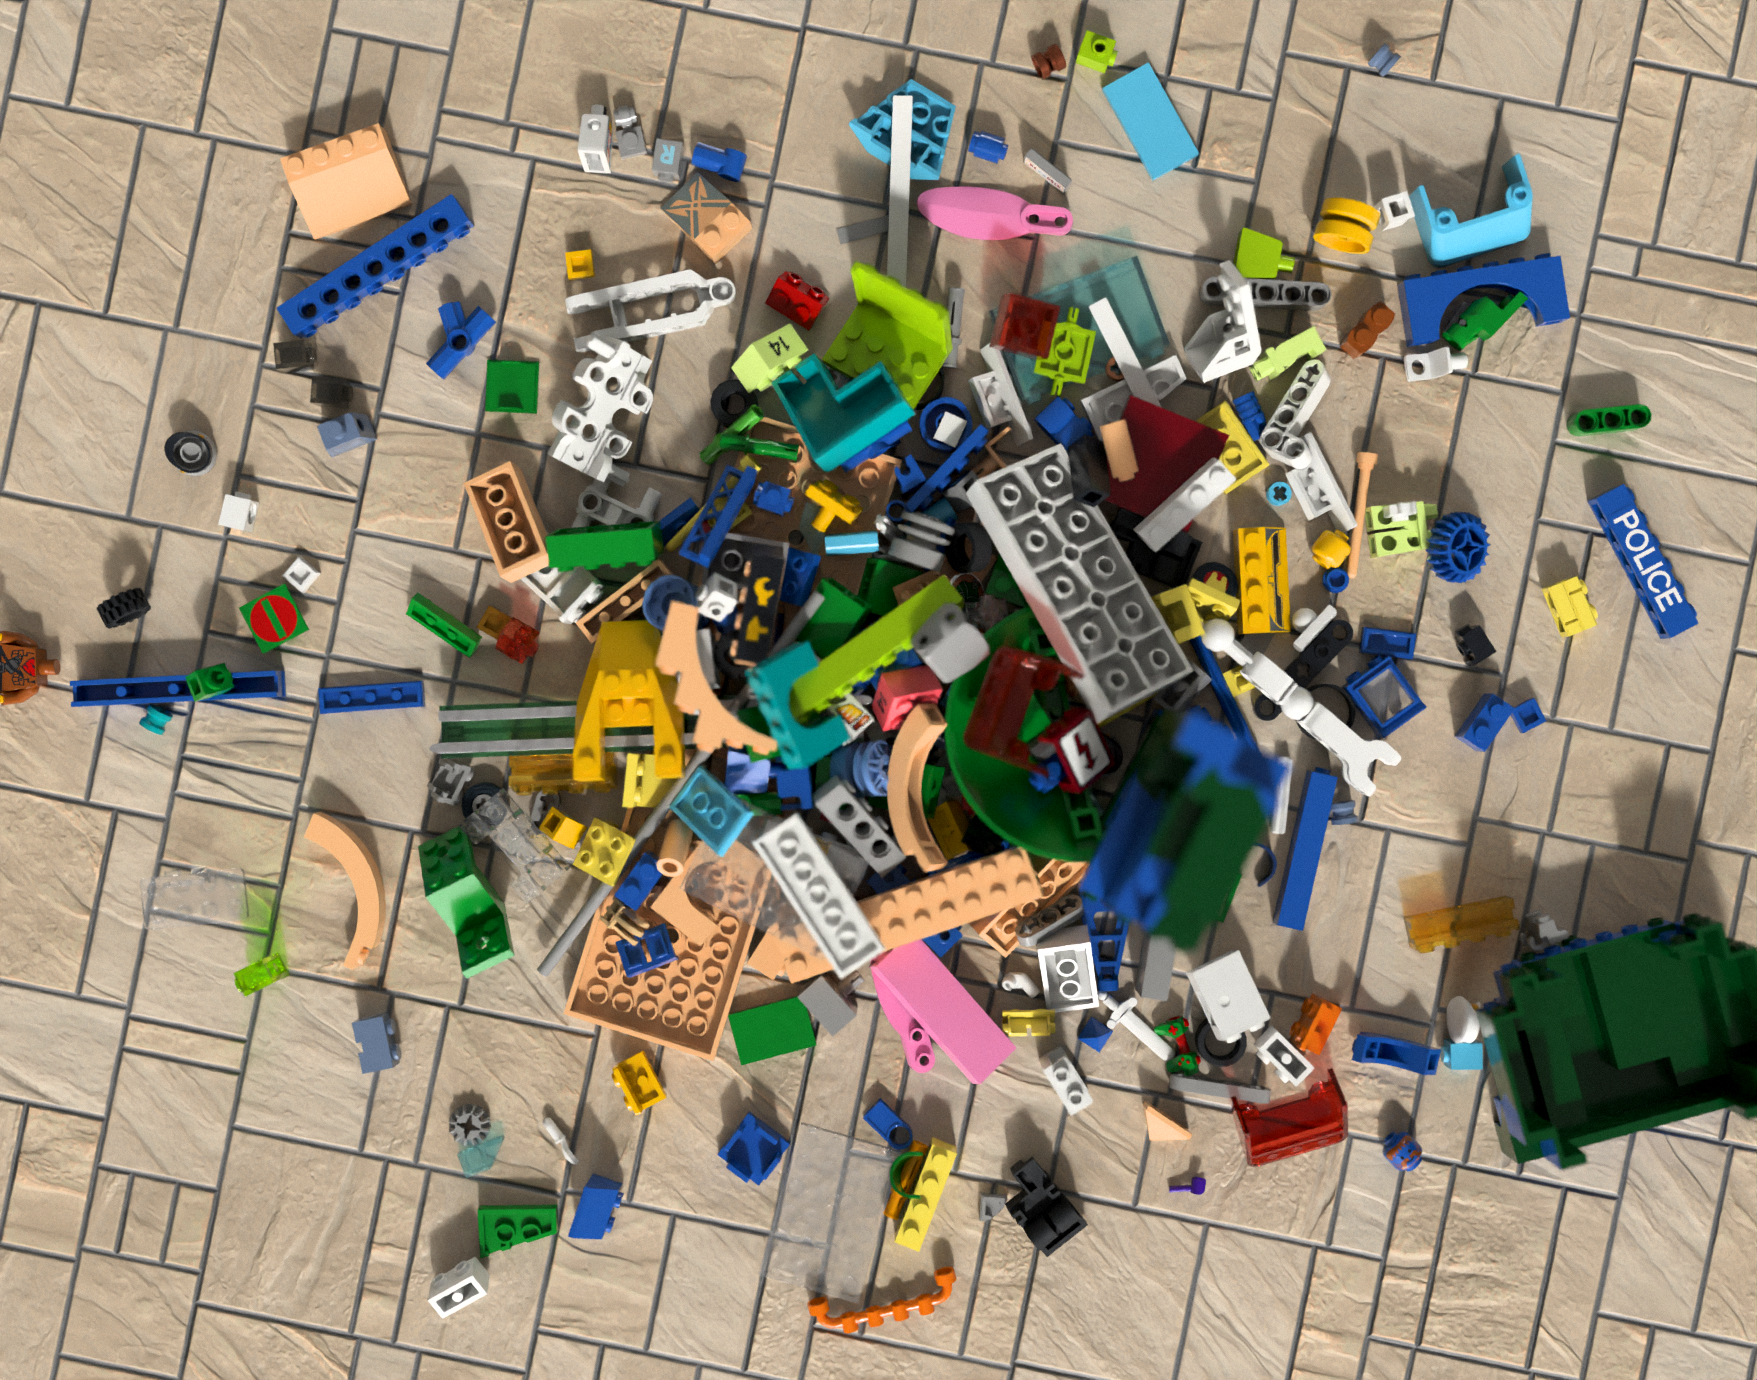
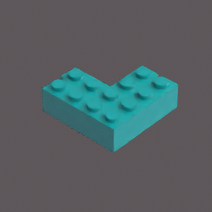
(841, 420)

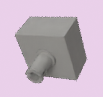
(830, 1001)

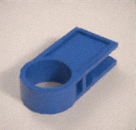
(883, 1120)

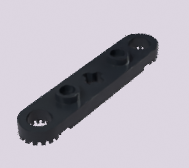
(1316, 656)

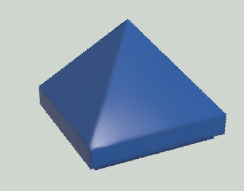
(1095, 1034)

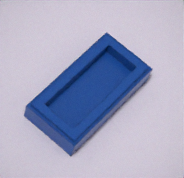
(1387, 643)

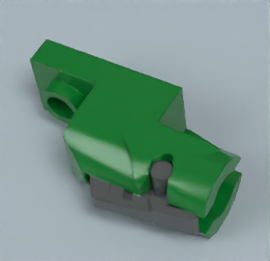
(1480, 319)

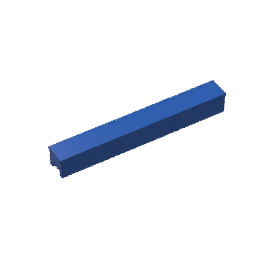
(172, 689)

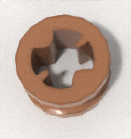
(1112, 376)

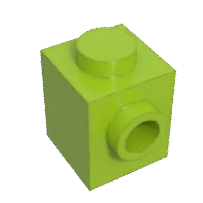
(1096, 52)

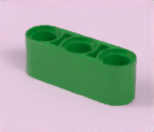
(1620, 415)

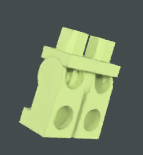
(1275, 361)
(1407, 537)

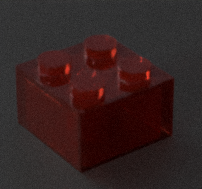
(1024, 326)

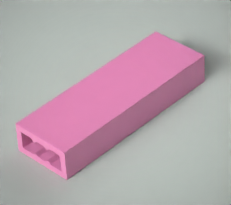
(943, 1009)

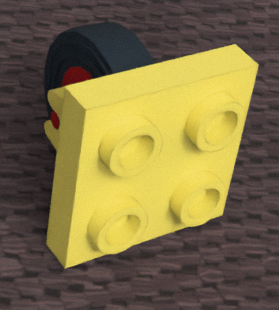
(1214, 591)

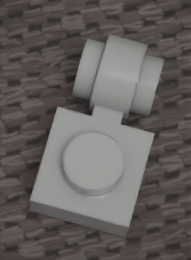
(629, 140)

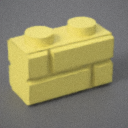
(1570, 606)

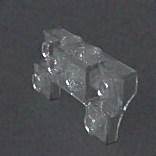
(520, 841)

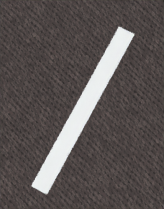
(899, 188)
(1122, 351)

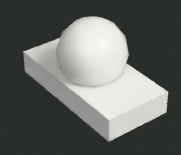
(1310, 625)

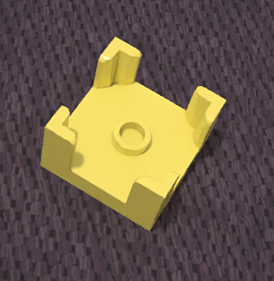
(1179, 613)

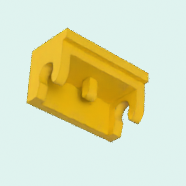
(949, 828)

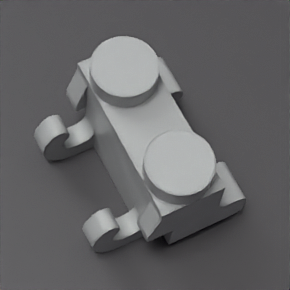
(449, 781)
(1543, 931)

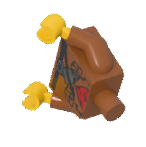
(22, 667)

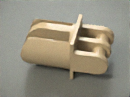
(622, 920)

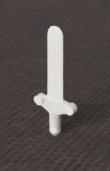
(1122, 1013)

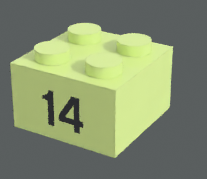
(769, 358)

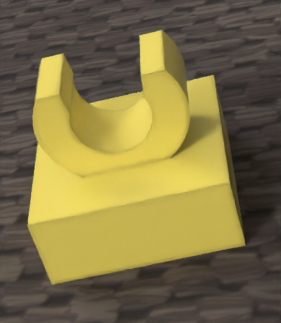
(1236, 682)

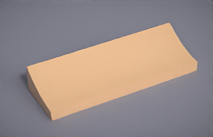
(1056, 880)

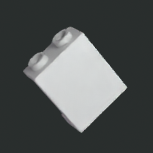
(1065, 1080)

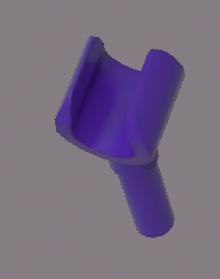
(1197, 1186)

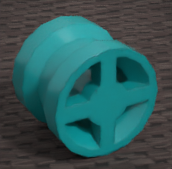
(155, 719)

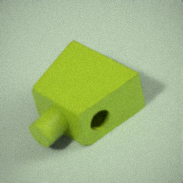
(1260, 256)

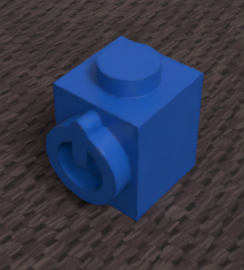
(773, 498)

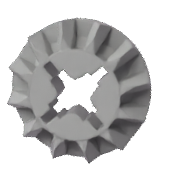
(479, 1119)

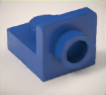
(1056, 773)

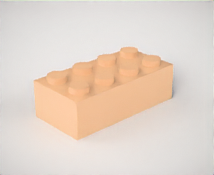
(509, 521)

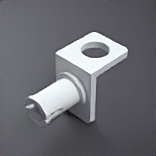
(1435, 364)

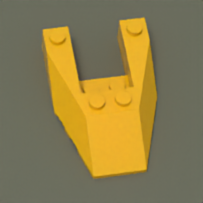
(627, 691)

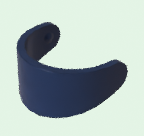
(1273, 865)

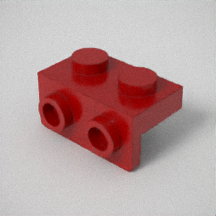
(797, 299)

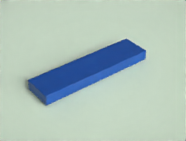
(371, 697)

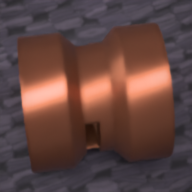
(1048, 61)

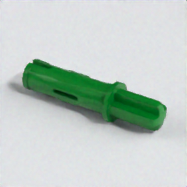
(759, 446)

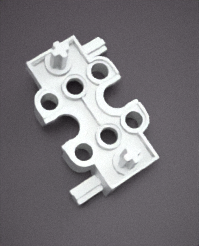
(593, 454)

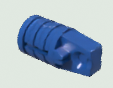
(1251, 414)

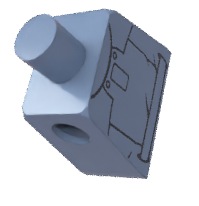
(344, 433)

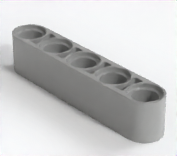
(1277, 291)

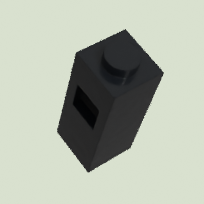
(1089, 471)

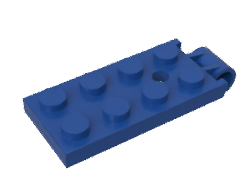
(941, 478)

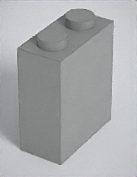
(1155, 968)

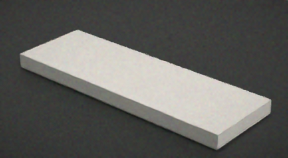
(819, 895)

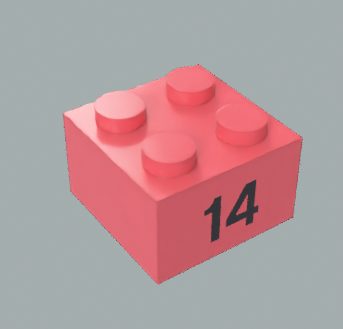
(901, 692)

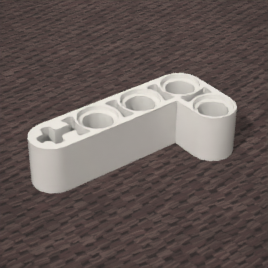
(1311, 381)

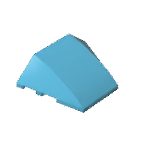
(929, 135)

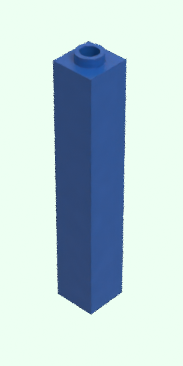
(1305, 849)

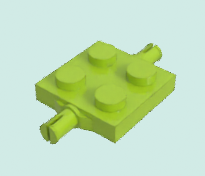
(1068, 354)

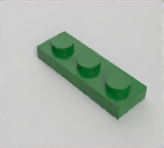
(443, 625)

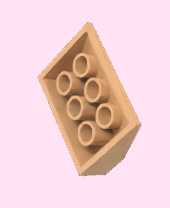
(346, 181)

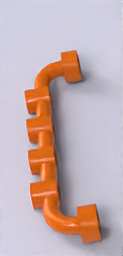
(899, 1308)

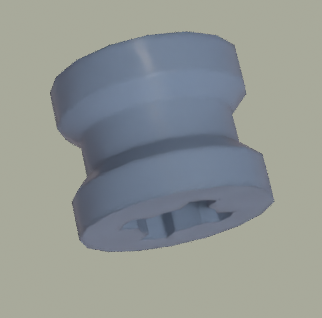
(1384, 60)
(1343, 812)

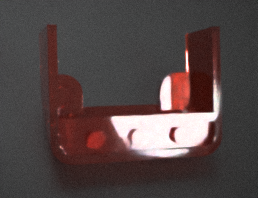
(1004, 703)
(1294, 1126)

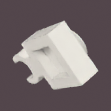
(1400, 511)

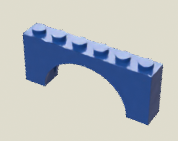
(1426, 298)

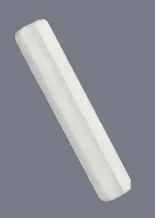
(1279, 818)

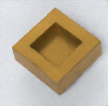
(493, 622)

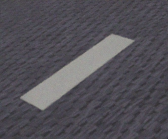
(863, 229)

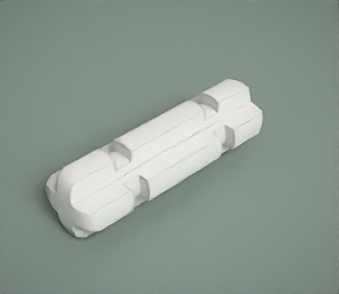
(888, 528)

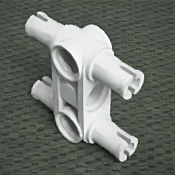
(612, 511)

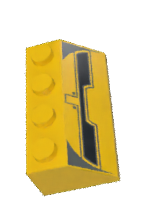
(1262, 580)

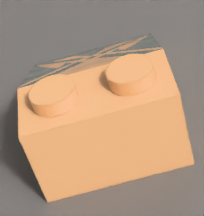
(707, 217)

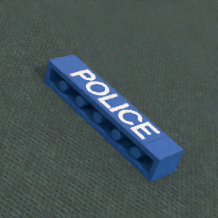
(1643, 561)

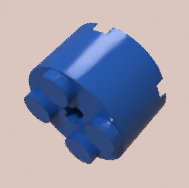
(933, 415)

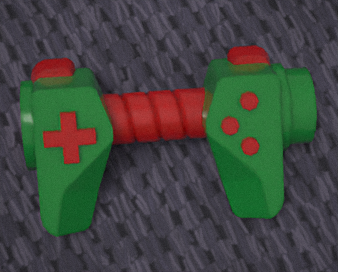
(1186, 1060)

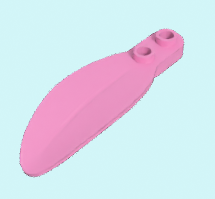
(989, 213)
(905, 1025)

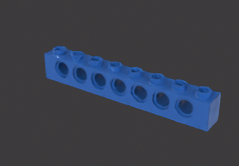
(295, 309)

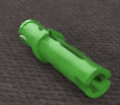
(738, 427)

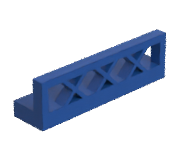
(723, 518)

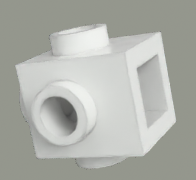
(717, 597)

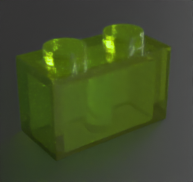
(260, 974)

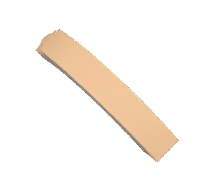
(905, 785)
(364, 876)

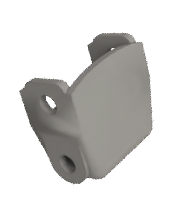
(949, 646)

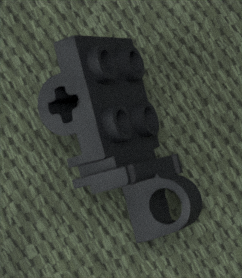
(1169, 564)
(1043, 1208)

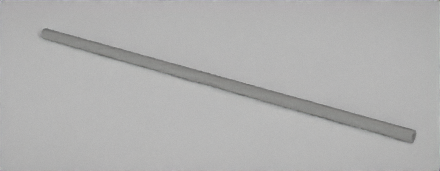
(662, 808)

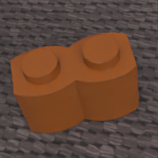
(1365, 333)

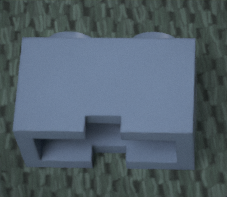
(377, 1042)

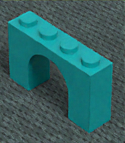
(772, 685)

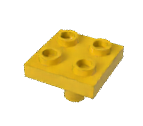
(832, 504)

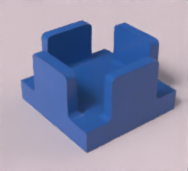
(795, 783)
(753, 1149)

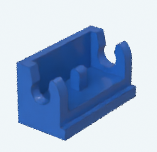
(910, 481)

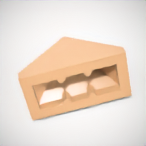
(1162, 1126)

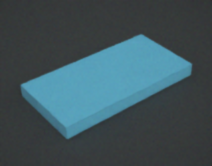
(1150, 121)

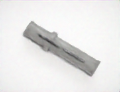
(954, 307)

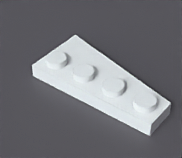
(1108, 403)

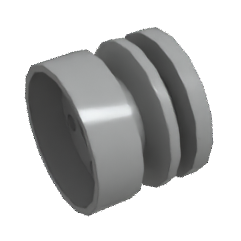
(921, 540)

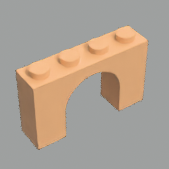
(680, 908)

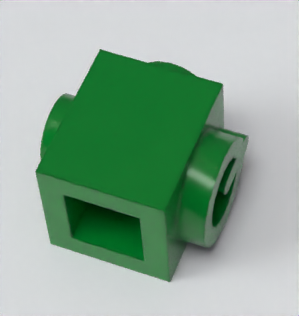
(209, 682)

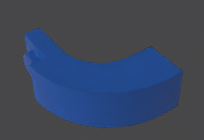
(1395, 1052)

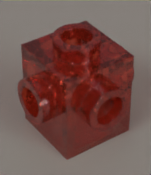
(518, 640)

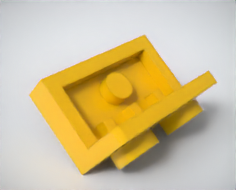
(638, 1082)

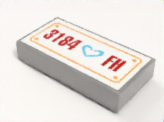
(1047, 171)

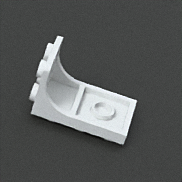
(566, 591)

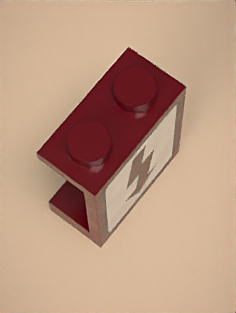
(1079, 749)

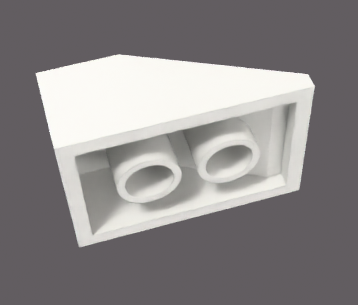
(1068, 970)

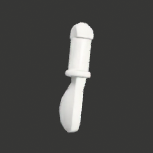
(558, 1136)

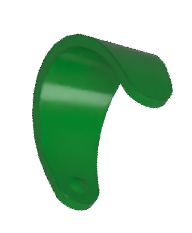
(895, 1173)

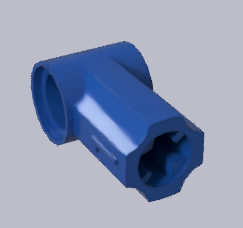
(726, 163)

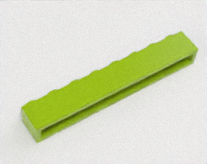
(868, 651)

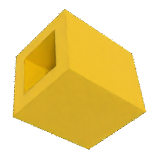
(562, 827)

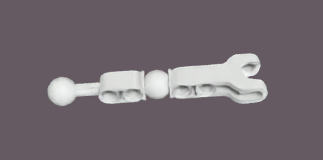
(1299, 705)

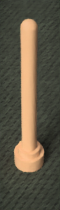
(1365, 463)

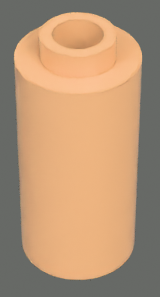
(1119, 450)
(675, 848)

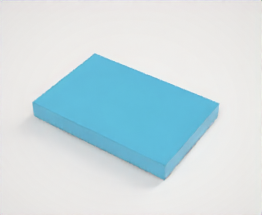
(711, 810)

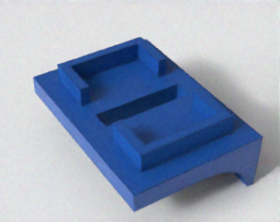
(659, 948)

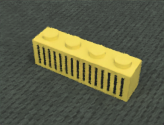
(929, 1185)

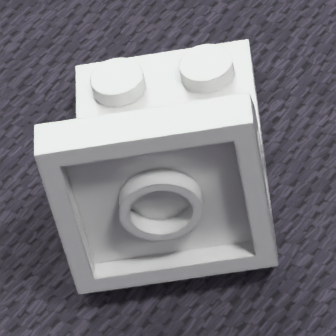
(1220, 350)

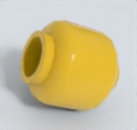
(1331, 549)

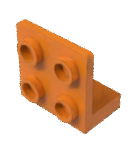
(1314, 1024)

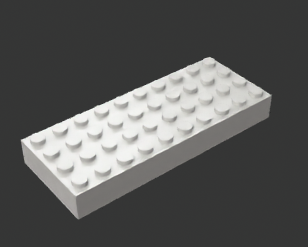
(1078, 583)

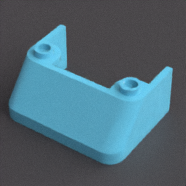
(1452, 242)

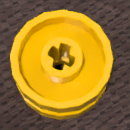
(1346, 225)

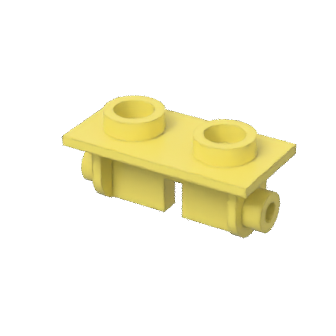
(1040, 1021)

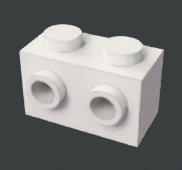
(1283, 1055)
(458, 1287)

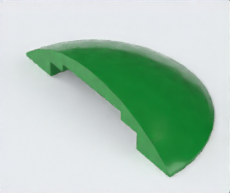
(1047, 824)

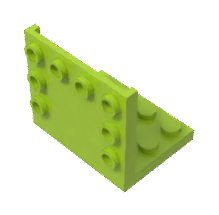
(892, 328)

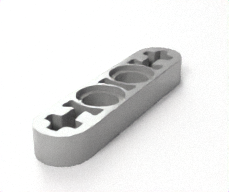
(1220, 1088)

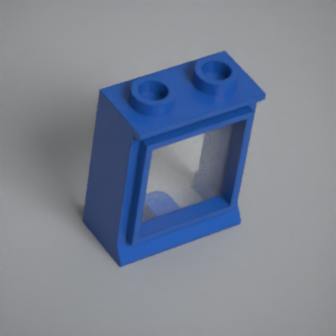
(1383, 696)

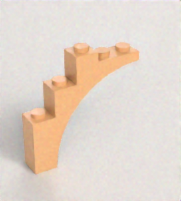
(680, 654)

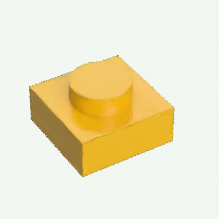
(580, 264)

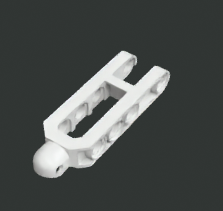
(710, 292)

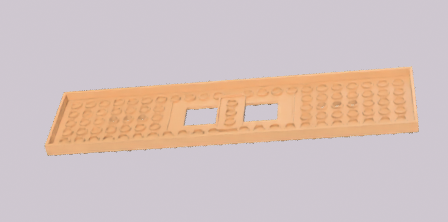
(691, 997)

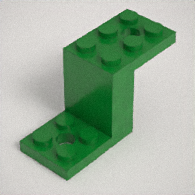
(465, 901)

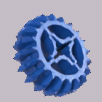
(1458, 547)

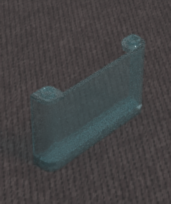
(1132, 304)

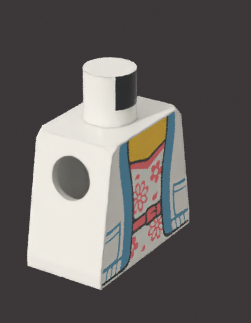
(596, 140)

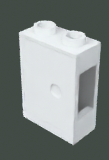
(1228, 996)

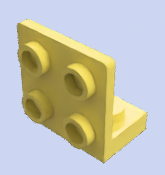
(641, 785)
(604, 851)

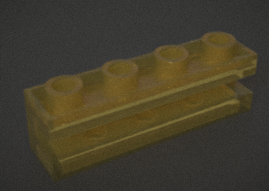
(556, 773)
(1461, 923)

